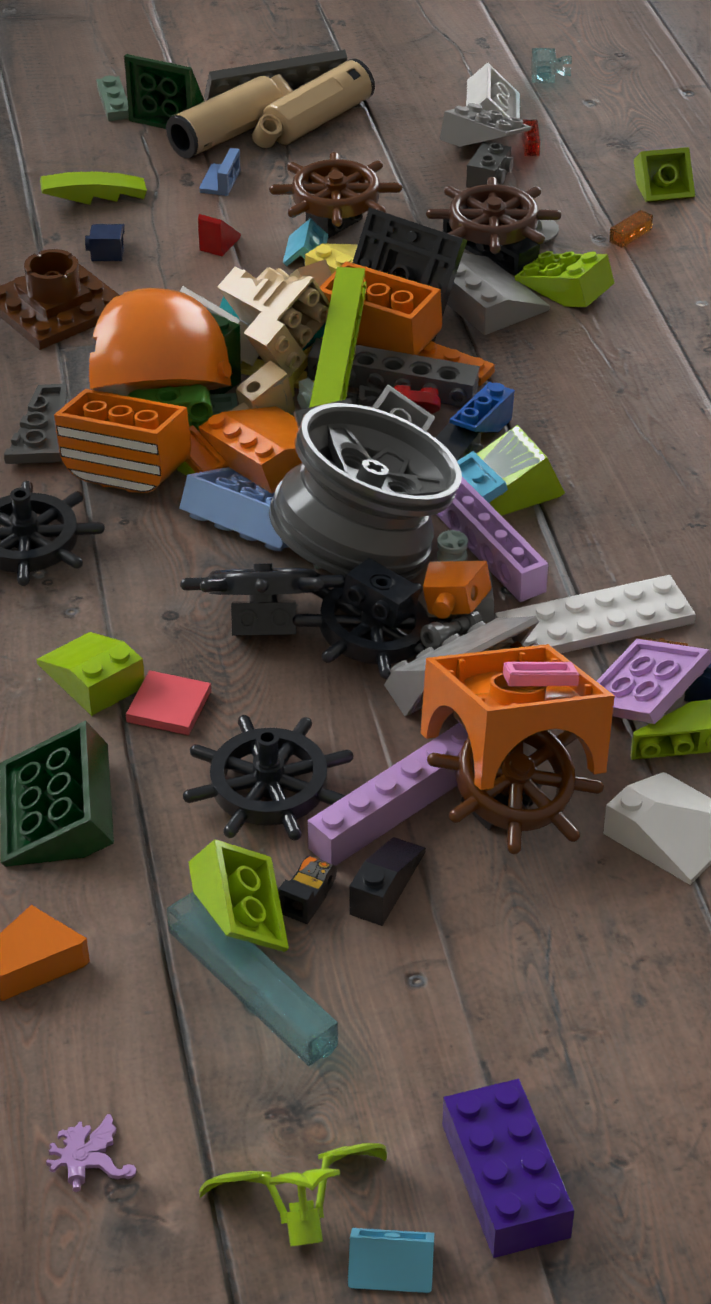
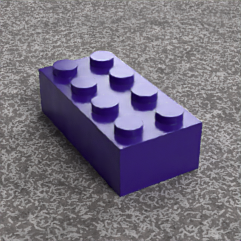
(507, 1168)

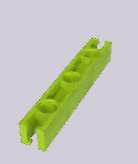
(339, 336)

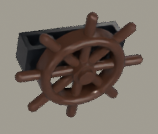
(489, 222)

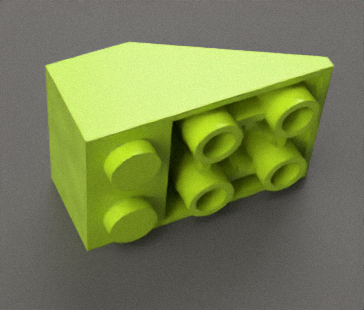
(568, 277)

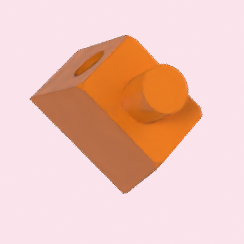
(455, 587)

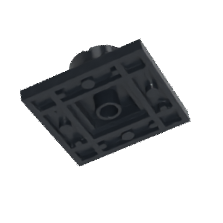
(410, 251)

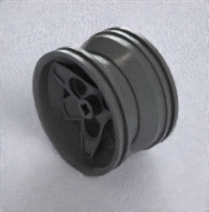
(363, 490)

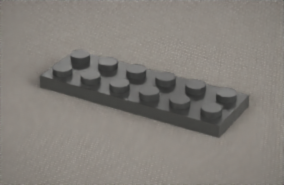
(295, 71)

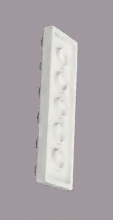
(607, 615)

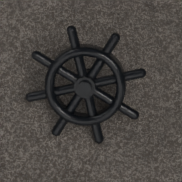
(27, 531)
(267, 776)

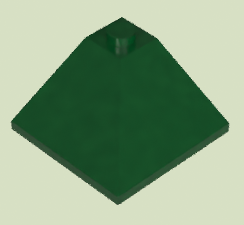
(158, 90)

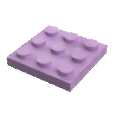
(652, 678)

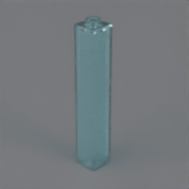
(255, 981)

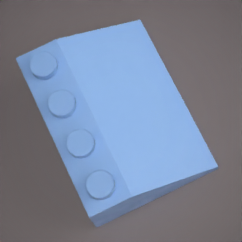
(231, 504)

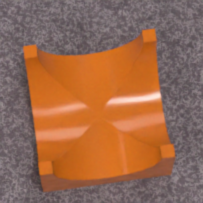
(504, 715)

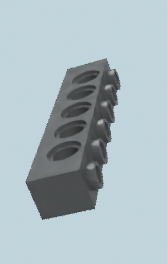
(381, 367)

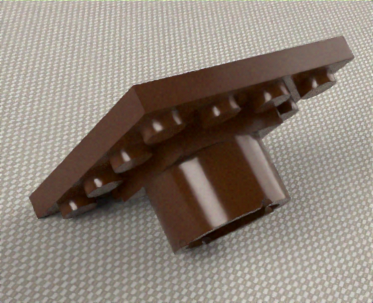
(53, 298)

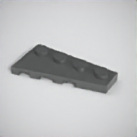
(37, 433)

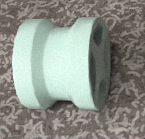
(452, 546)

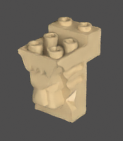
(280, 312)

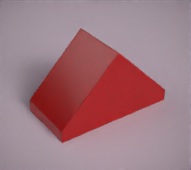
(215, 235)

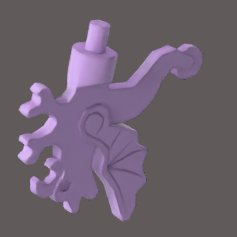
(79, 1156)

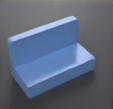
(222, 176)

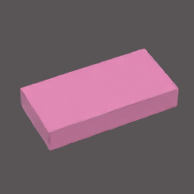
(540, 674)

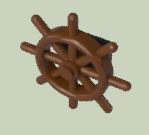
(335, 191)
(519, 785)

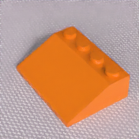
(255, 443)

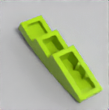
(85, 185)

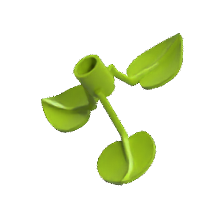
(303, 1218)

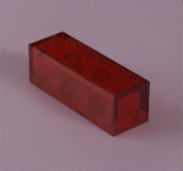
(531, 138)

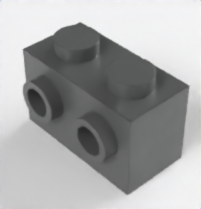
(487, 162)

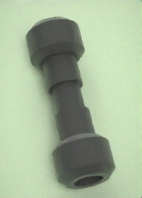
(436, 633)

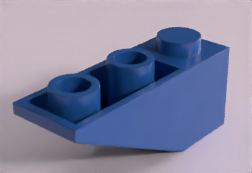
(487, 410)

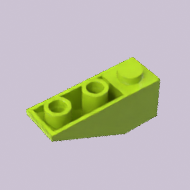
(677, 733)

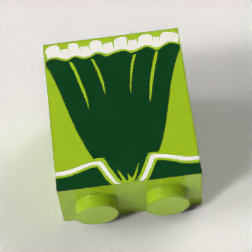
(524, 470)

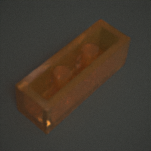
(631, 228)

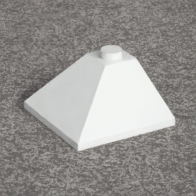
(663, 824)

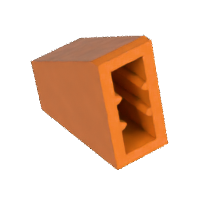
(38, 951)

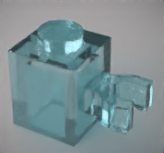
(545, 65)

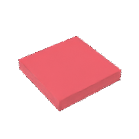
(168, 702)

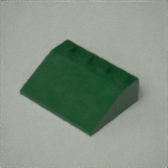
(56, 799)

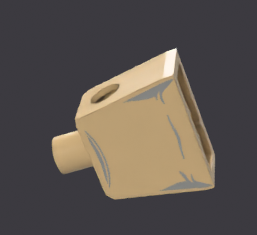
(266, 388)

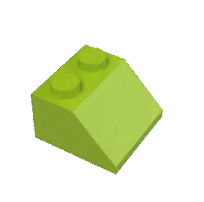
(664, 174)

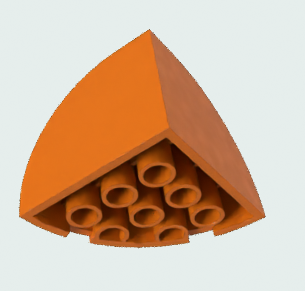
(157, 342)

